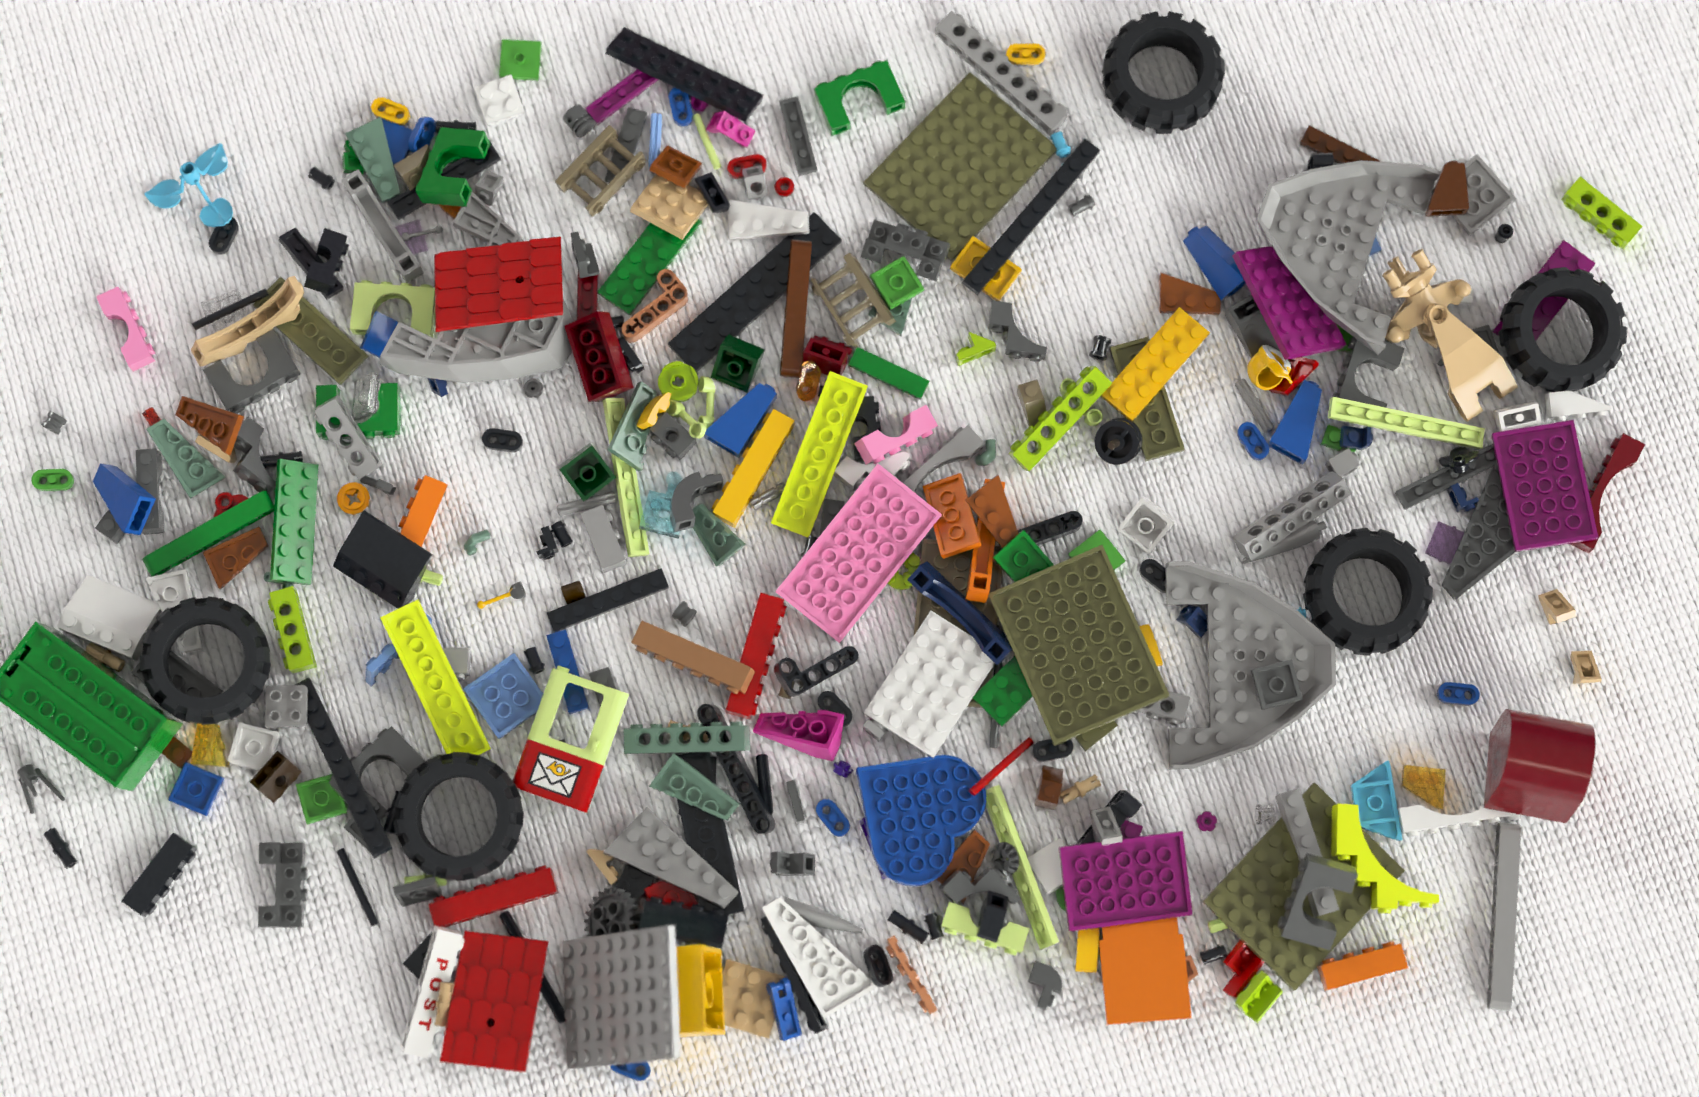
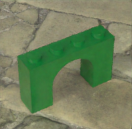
(876, 77)
(448, 146)
(383, 423)

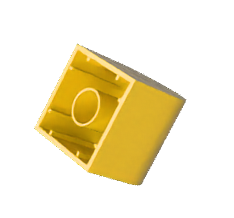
(700, 991)

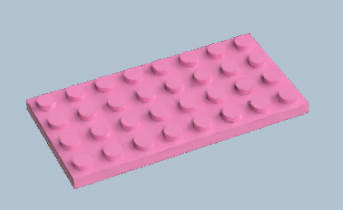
(858, 553)

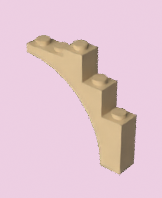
(233, 339)

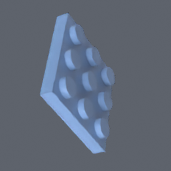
(505, 695)

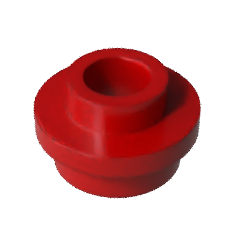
(784, 181)

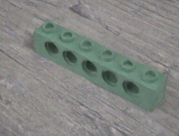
(635, 745)

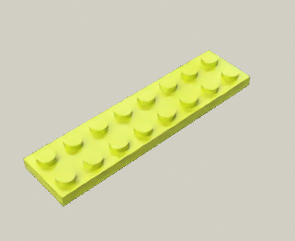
(819, 454)
(434, 680)

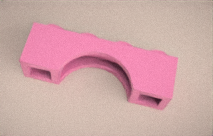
(135, 350)
(876, 444)

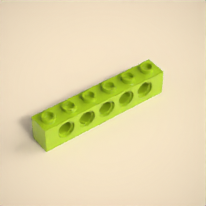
(1098, 385)

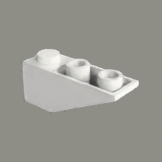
(1569, 403)

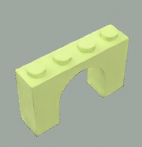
(370, 296)

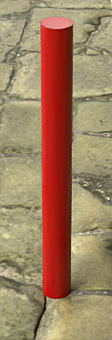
(1001, 766)

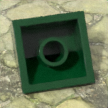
(737, 363)
(586, 472)

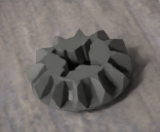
(1005, 850)

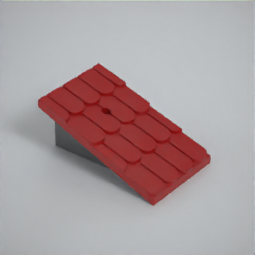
(498, 284)
(498, 981)

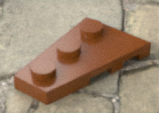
(1187, 296)
(994, 511)
(234, 555)
(967, 857)

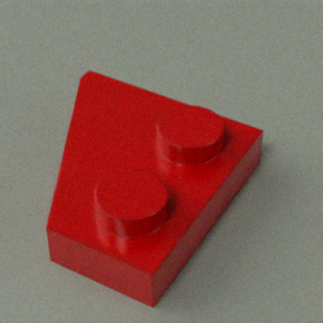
(1300, 370)

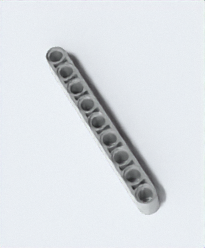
(1504, 916)

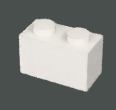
(1517, 416)

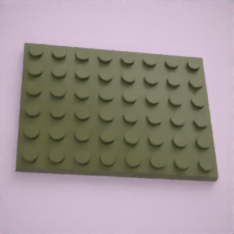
(960, 165)
(1078, 645)
(1257, 887)

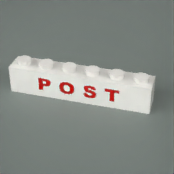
(437, 968)

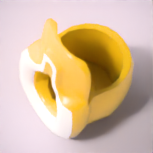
(1268, 368)

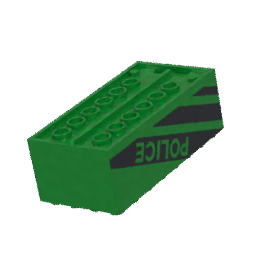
(85, 707)

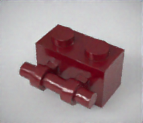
(827, 354)

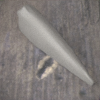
(1299, 538)
(821, 918)

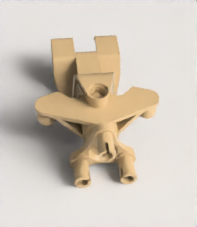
(1466, 357)

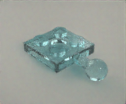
(660, 502)

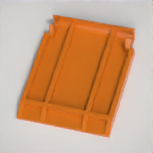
(1144, 972)

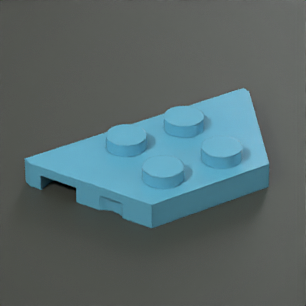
(1377, 802)

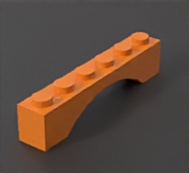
(981, 564)

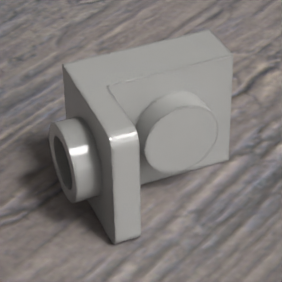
(488, 186)
(874, 729)

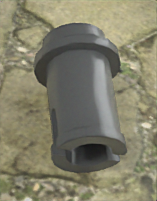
(1082, 205)

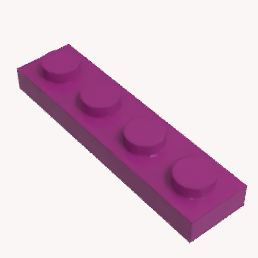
(619, 95)

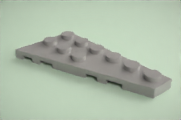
(664, 855)

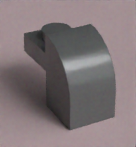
(792, 864)
(1049, 979)

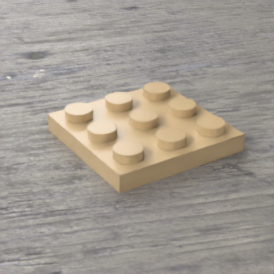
(670, 206)
(746, 998)

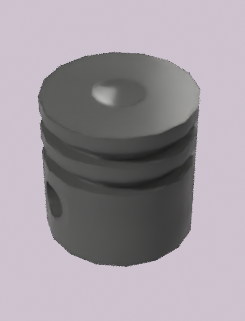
(579, 120)

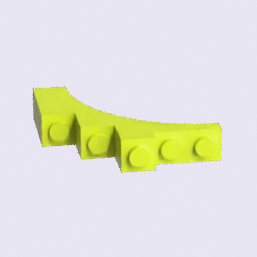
(1386, 891)

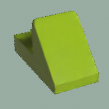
(979, 347)

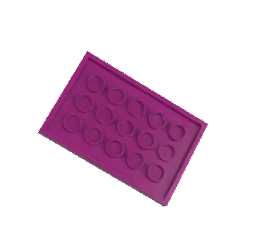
(1286, 306)
(1544, 486)
(1125, 881)

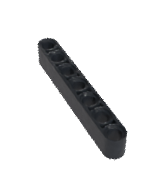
(738, 779)

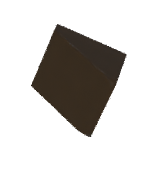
(573, 592)

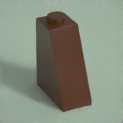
(1450, 192)
(1049, 787)

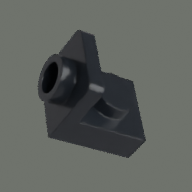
(547, 540)

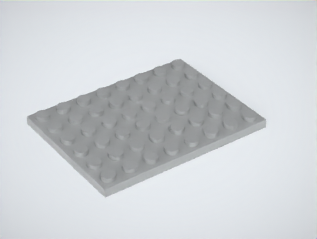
(621, 998)

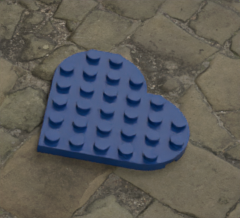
(917, 812)

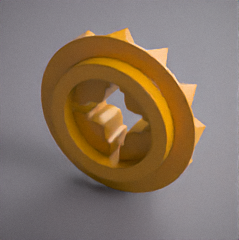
(352, 489)

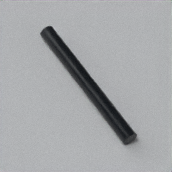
(230, 309)
(357, 887)

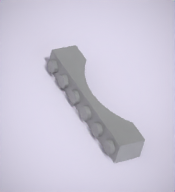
(382, 226)
(960, 448)
(1301, 831)

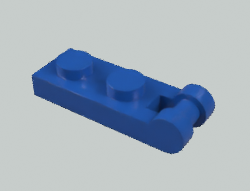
(784, 1009)

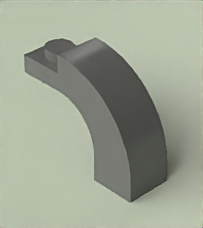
(687, 490)

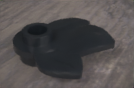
(1459, 459)

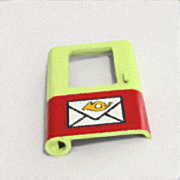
(560, 769)

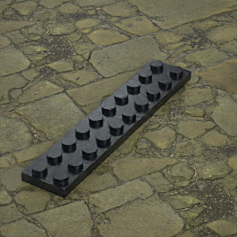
(748, 297)

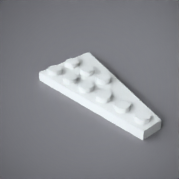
(822, 968)

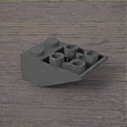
(1250, 326)

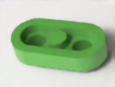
(53, 478)

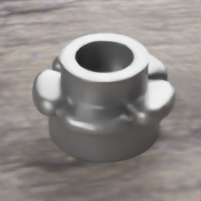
(533, 383)

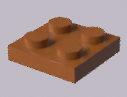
(675, 166)

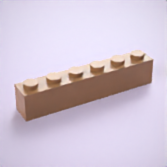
(692, 657)

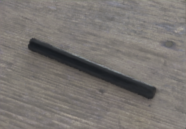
(546, 989)

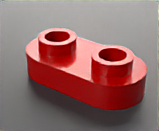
(745, 162)

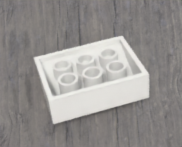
(109, 617)

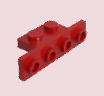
(1244, 965)

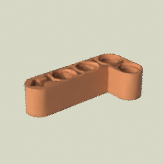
(652, 311)

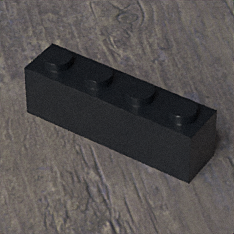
(159, 874)

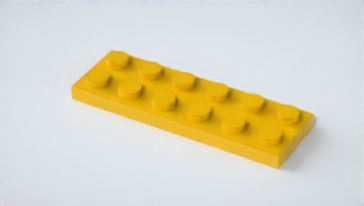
(1155, 364)

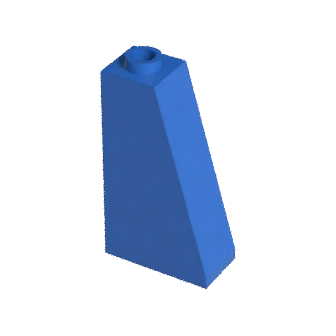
(1215, 261)
(742, 420)
(1297, 425)
(124, 498)

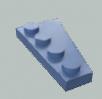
(382, 662)

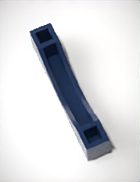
(940, 590)

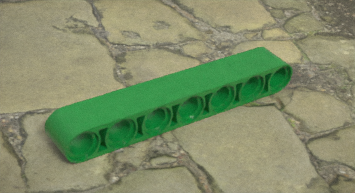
(209, 534)

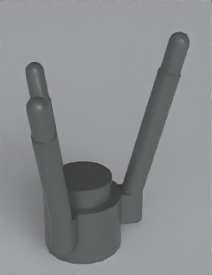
(28, 777)

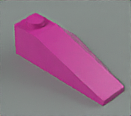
(810, 733)

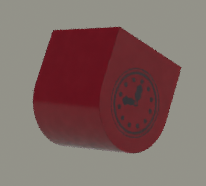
(1538, 765)

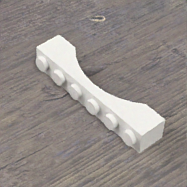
(1418, 818)

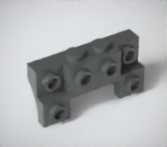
(910, 243)
(288, 885)

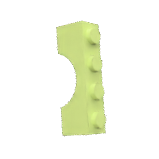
(958, 920)

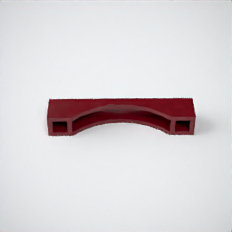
(1623, 455)

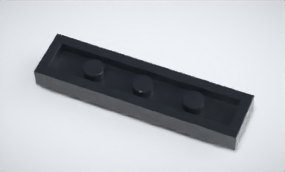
(304, 255)

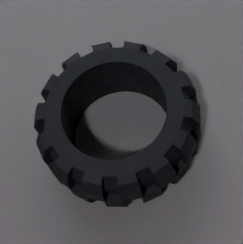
(1165, 32)
(1602, 311)
(1399, 559)
(175, 622)
(411, 801)

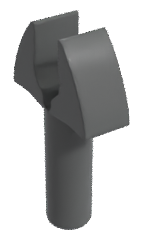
(380, 484)

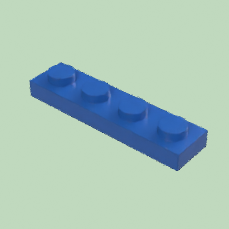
(563, 656)

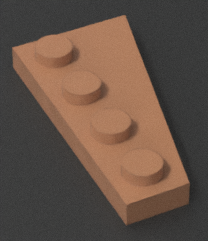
(905, 969)

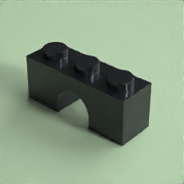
(321, 275)
(866, 415)

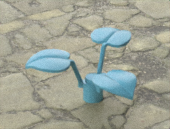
(167, 193)

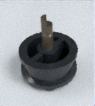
(1118, 441)

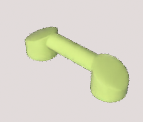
(707, 386)
(677, 409)
(1092, 417)

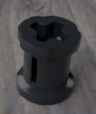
(1100, 347)

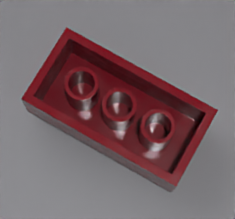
(598, 356)

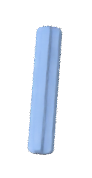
(655, 137)

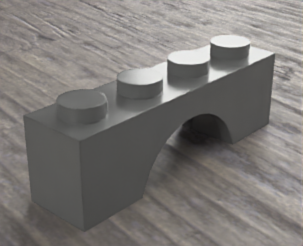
(148, 477)

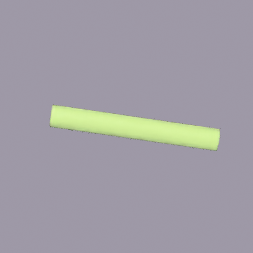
(706, 141)

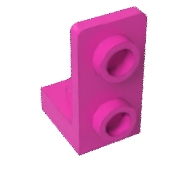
(731, 127)

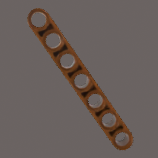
(795, 308)

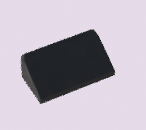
(712, 193)

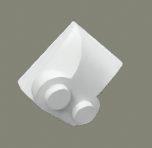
(1146, 525)

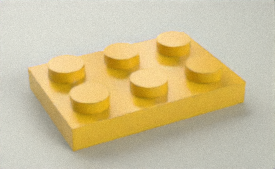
(971, 255)

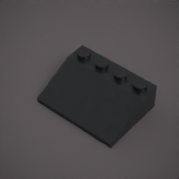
(382, 560)
(691, 923)

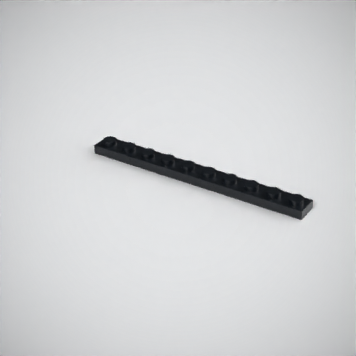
(1031, 217)
(345, 774)

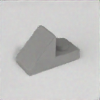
(1105, 826)

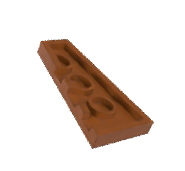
(212, 422)

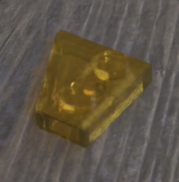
(209, 747)
(1425, 783)

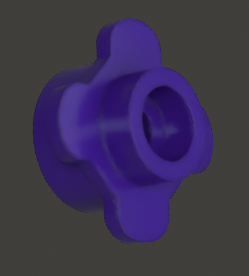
(842, 768)

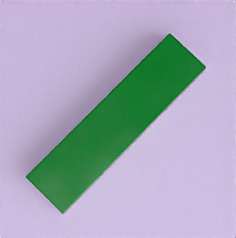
(889, 373)

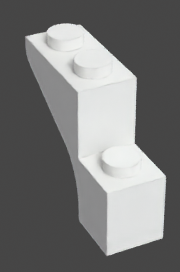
(854, 473)

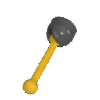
(516, 591)

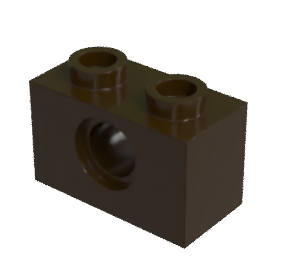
(275, 776)

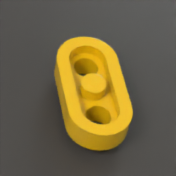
(1025, 54)
(391, 111)

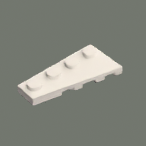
(762, 221)
(168, 591)

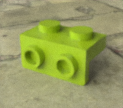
(1258, 996)

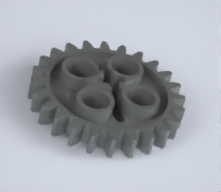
(611, 913)

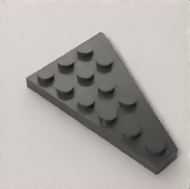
(1484, 542)

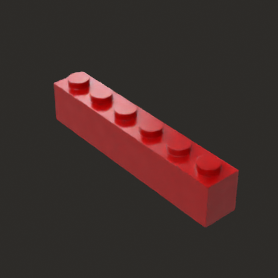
(756, 652)
(493, 898)

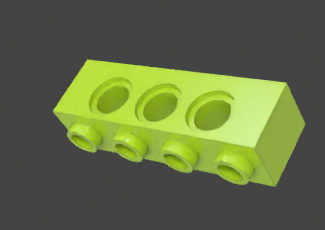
(1598, 202)
(305, 658)

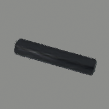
(764, 780)

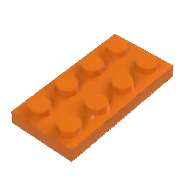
(956, 526)

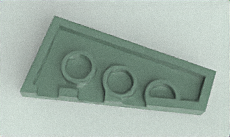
(373, 153)
(629, 439)
(187, 464)
(689, 785)

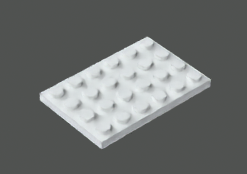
(930, 685)

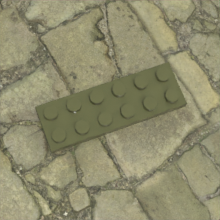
(320, 339)
(1157, 419)

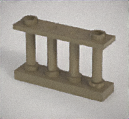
(584, 161)
(872, 299)

